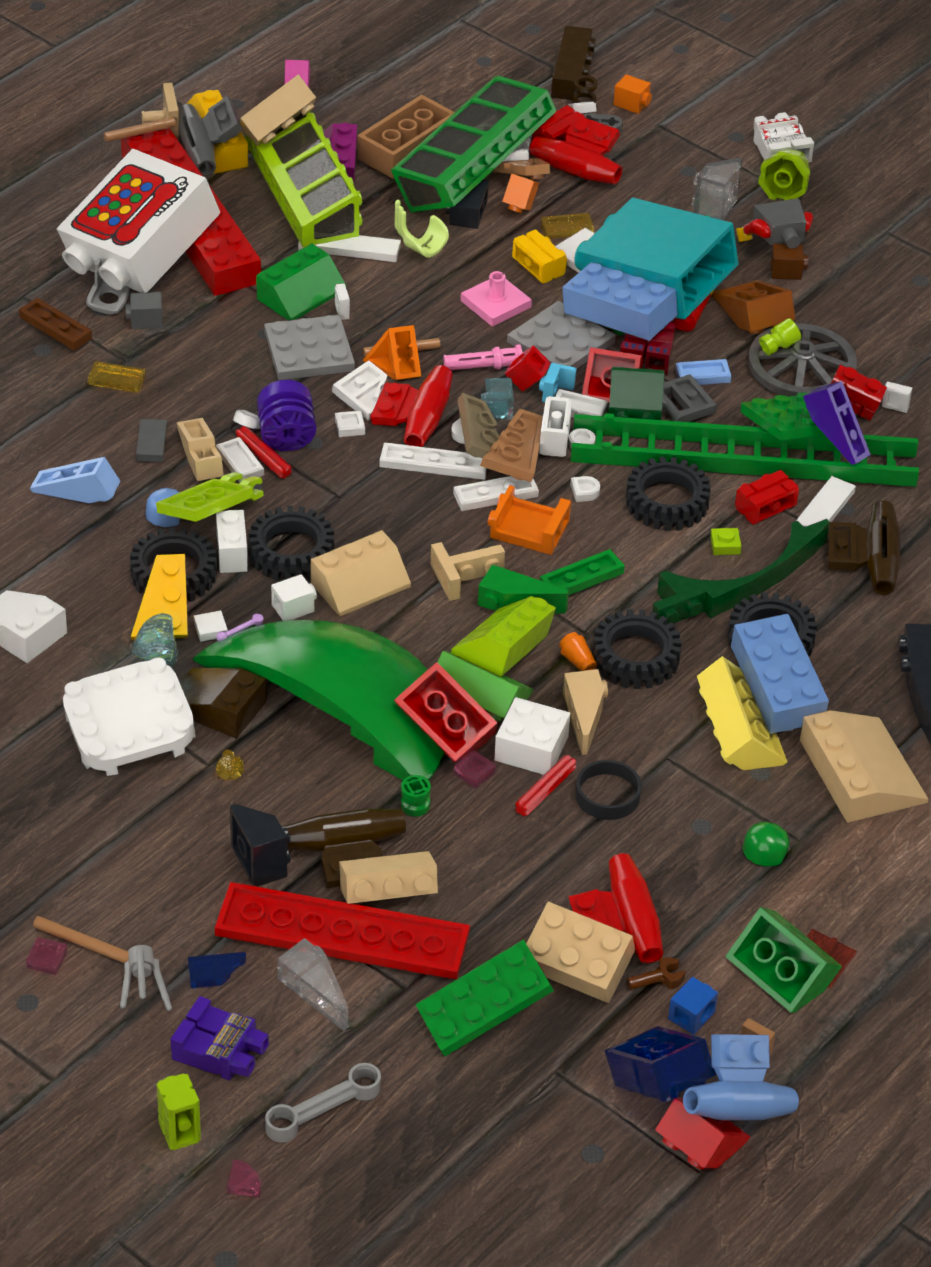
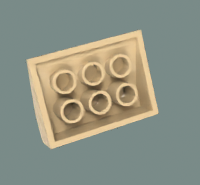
(859, 764)

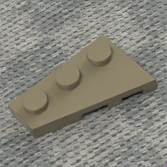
(477, 425)

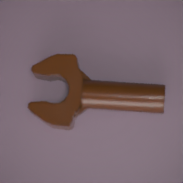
(662, 974)

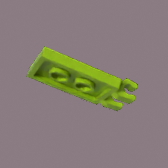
(210, 497)

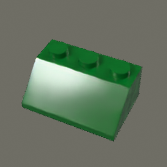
(298, 282)
(771, 949)

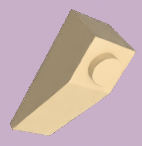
(584, 700)

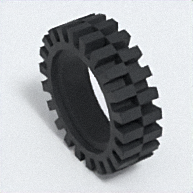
(666, 514)
(285, 522)
(175, 543)
(769, 607)
(633, 671)

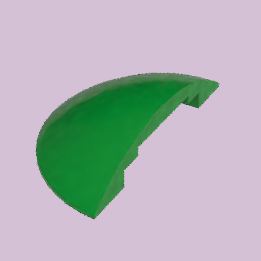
(343, 674)

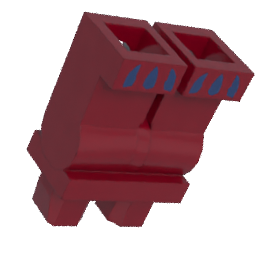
(657, 348)

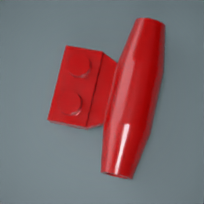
(581, 151)
(418, 408)
(625, 907)

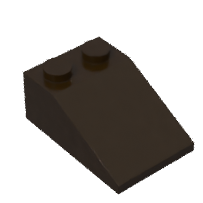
(224, 697)

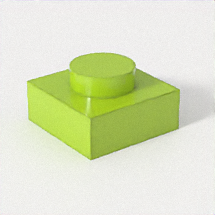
(725, 541)

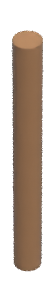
(80, 939)

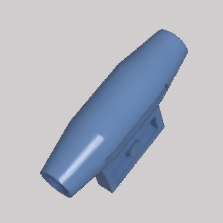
(740, 1092)

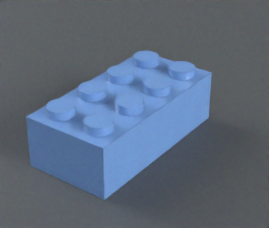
(620, 301)
(778, 672)

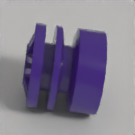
(286, 415)

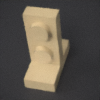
(463, 567)

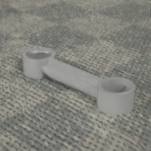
(322, 1102)

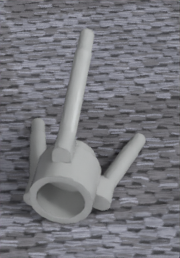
(141, 964)

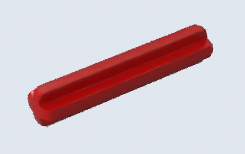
(264, 452)
(545, 785)

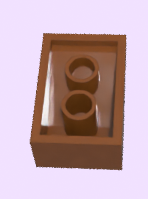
(756, 305)

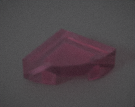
(244, 1180)

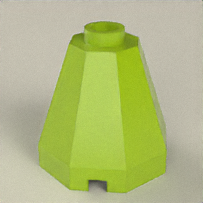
(785, 175)

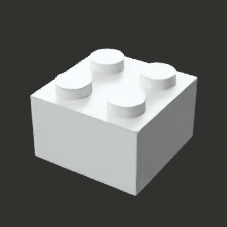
(532, 736)

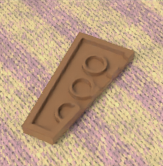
(517, 447)

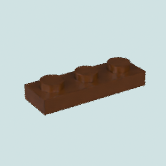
(55, 323)

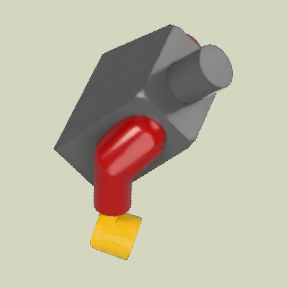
(778, 223)

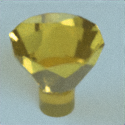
(229, 766)

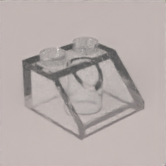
(717, 188)

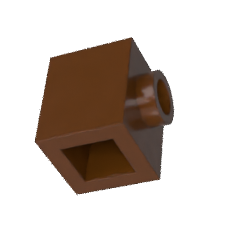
(788, 262)

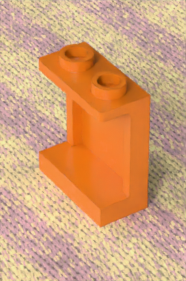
(528, 522)

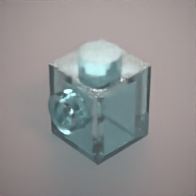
(499, 397)

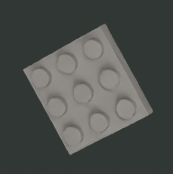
(561, 336)
(309, 347)

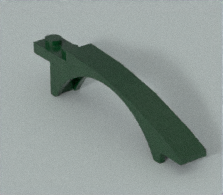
(688, 597)

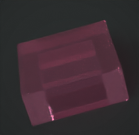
(474, 769)
(46, 956)

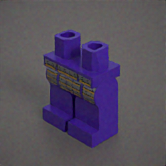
(217, 1041)

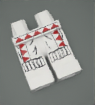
(781, 135)

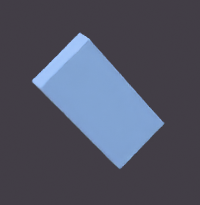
(705, 371)

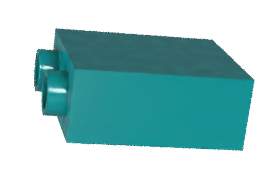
(665, 248)

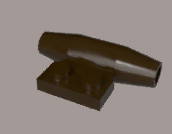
(876, 547)
(345, 836)

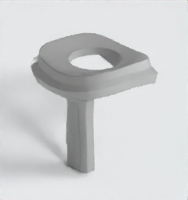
(101, 287)

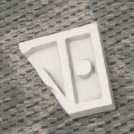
(361, 388)

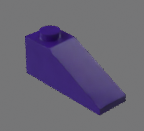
(836, 419)

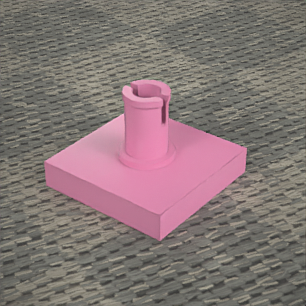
(496, 299)

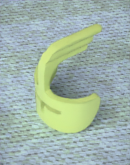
(436, 231)

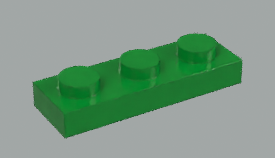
(586, 572)

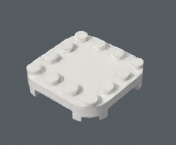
(128, 715)

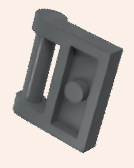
(690, 396)

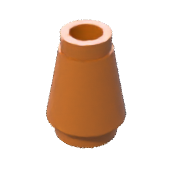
(577, 652)

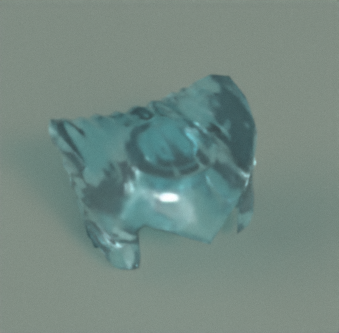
(156, 640)

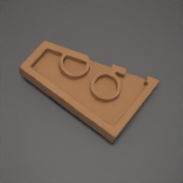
(532, 168)

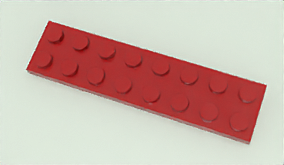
(343, 930)

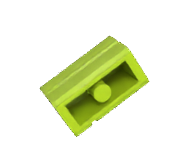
(178, 1111)

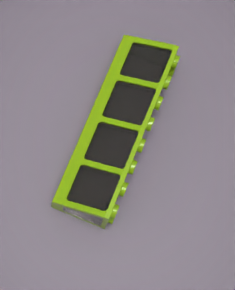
(309, 182)

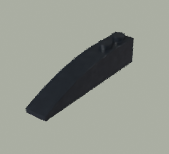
(916, 664)

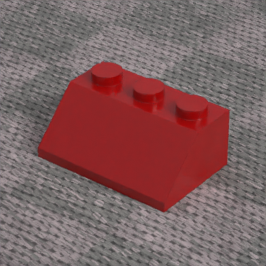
(447, 713)

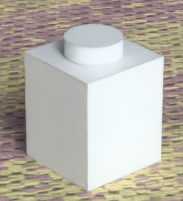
(293, 597)

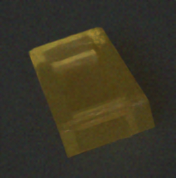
(565, 225)
(116, 376)

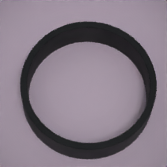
(606, 811)

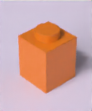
(632, 94)
(520, 193)

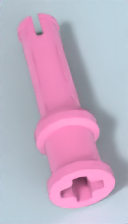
(496, 358)

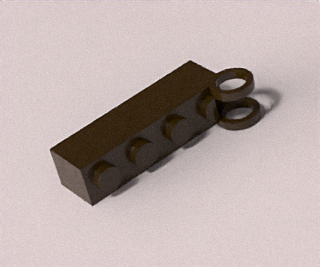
(574, 65)

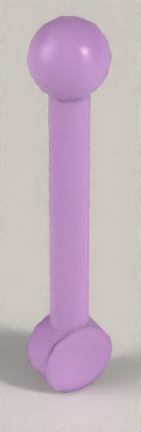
(257, 619)

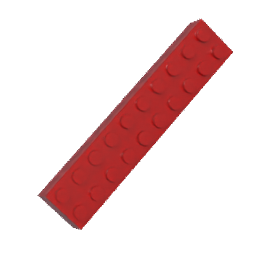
(222, 250)

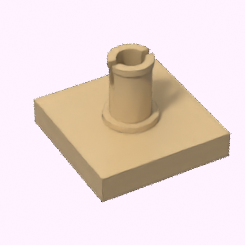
(169, 109)

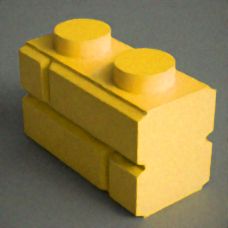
(539, 256)

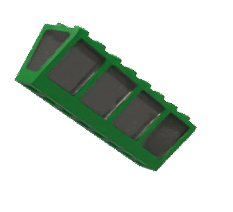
(471, 143)

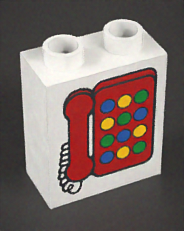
(138, 221)

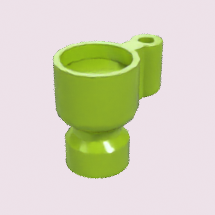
(782, 335)

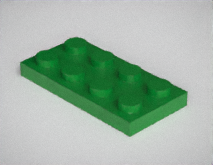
(484, 997)

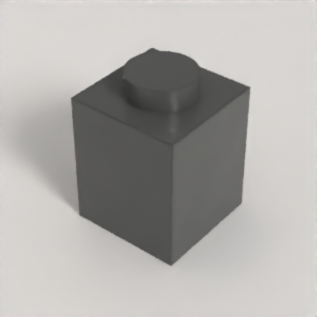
(145, 310)

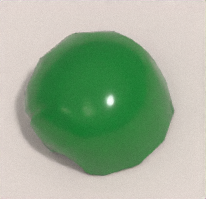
(766, 844)

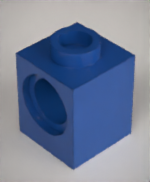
(693, 1005)

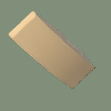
(200, 449)

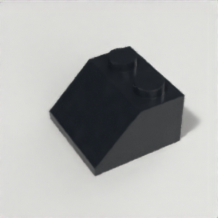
(259, 844)

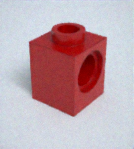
(527, 368)

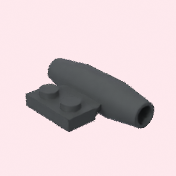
(201, 133)

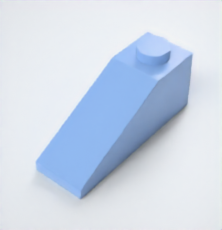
(81, 481)

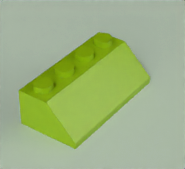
(507, 635)

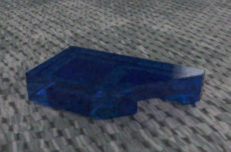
(213, 969)

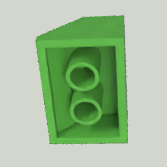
(486, 688)

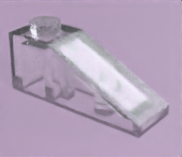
(311, 976)

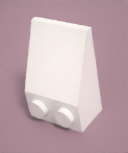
(29, 623)

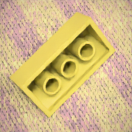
(738, 719)

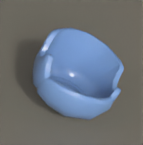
(151, 510)

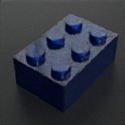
(660, 1063)

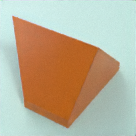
(396, 353)

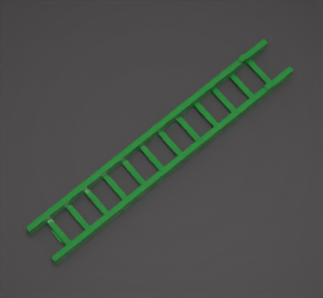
(740, 464)

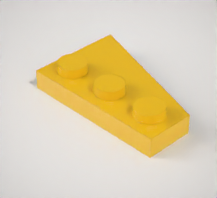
(165, 594)

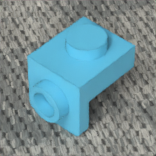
(557, 377)

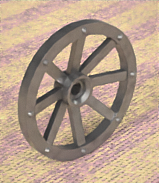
(802, 356)

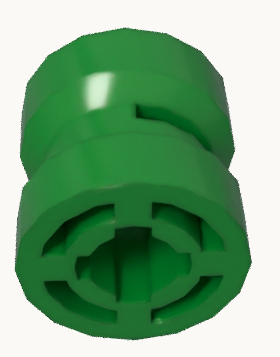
(415, 795)

